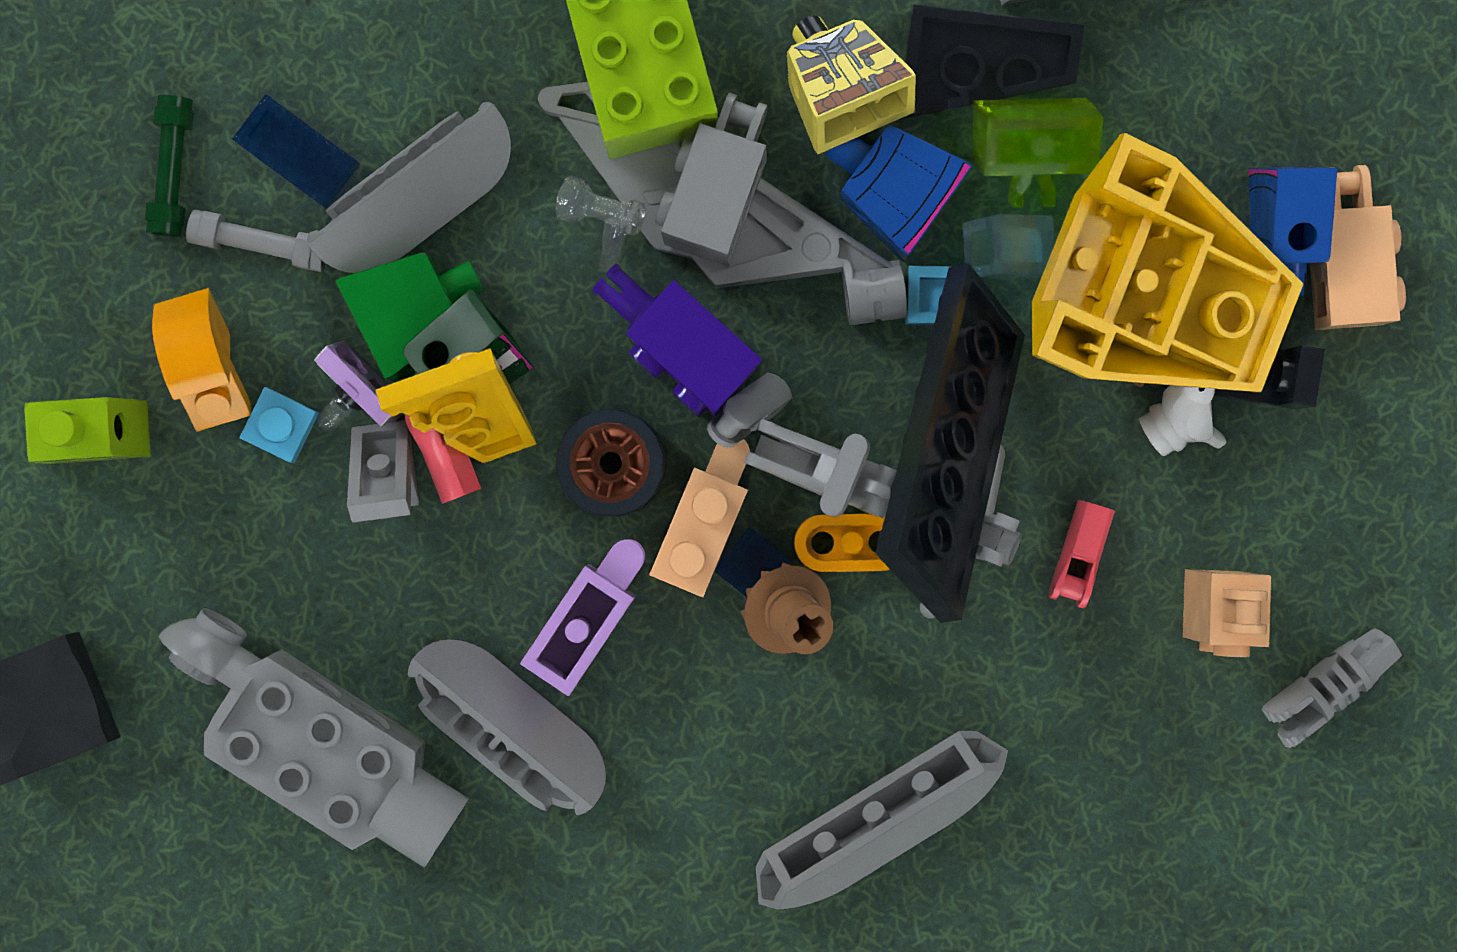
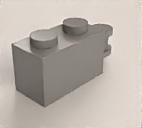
(715, 184)

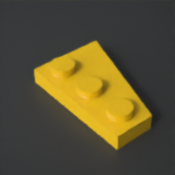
(466, 404)

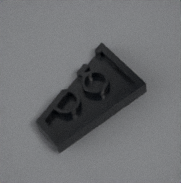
(986, 56)

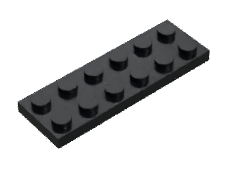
(951, 445)

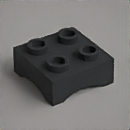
(50, 707)

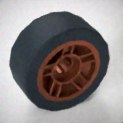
(590, 440)

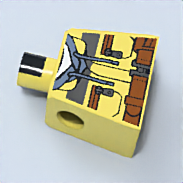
(846, 81)

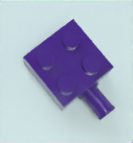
(682, 340)

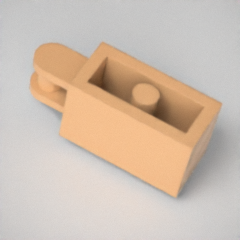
(1361, 276)
(703, 521)
(1227, 611)

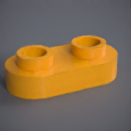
(850, 543)

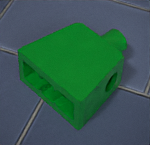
(400, 301)

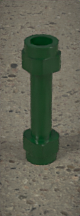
(173, 116)

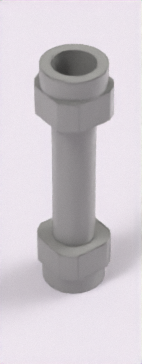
(212, 230)

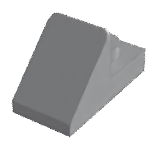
(381, 472)

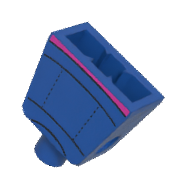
(897, 185)
(1296, 201)

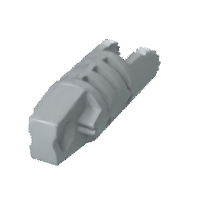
(1331, 686)

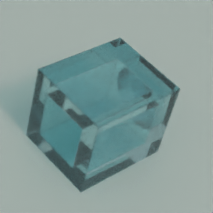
(1009, 246)

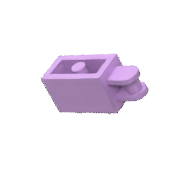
(585, 618)

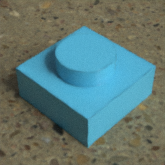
(923, 292)
(279, 425)

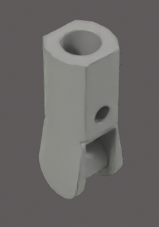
(747, 408)

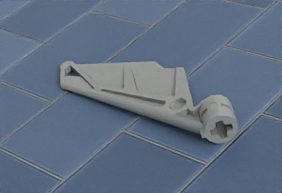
(777, 238)

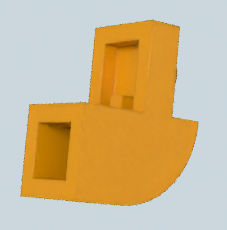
(196, 359)

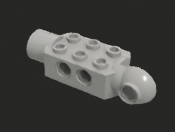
(314, 743)

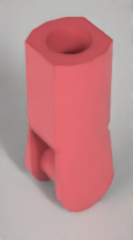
(448, 467)
(1085, 543)

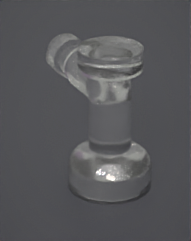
(577, 201)

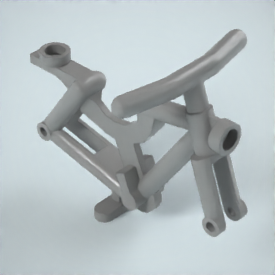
(849, 478)

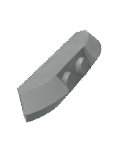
(880, 822)

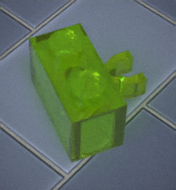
(1036, 140)

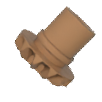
(789, 611)

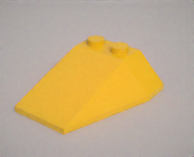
(1159, 281)

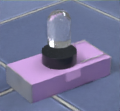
(355, 387)

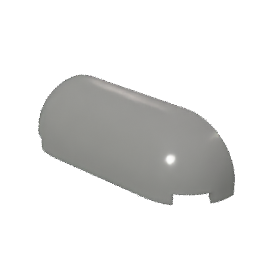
(415, 192)
(508, 726)

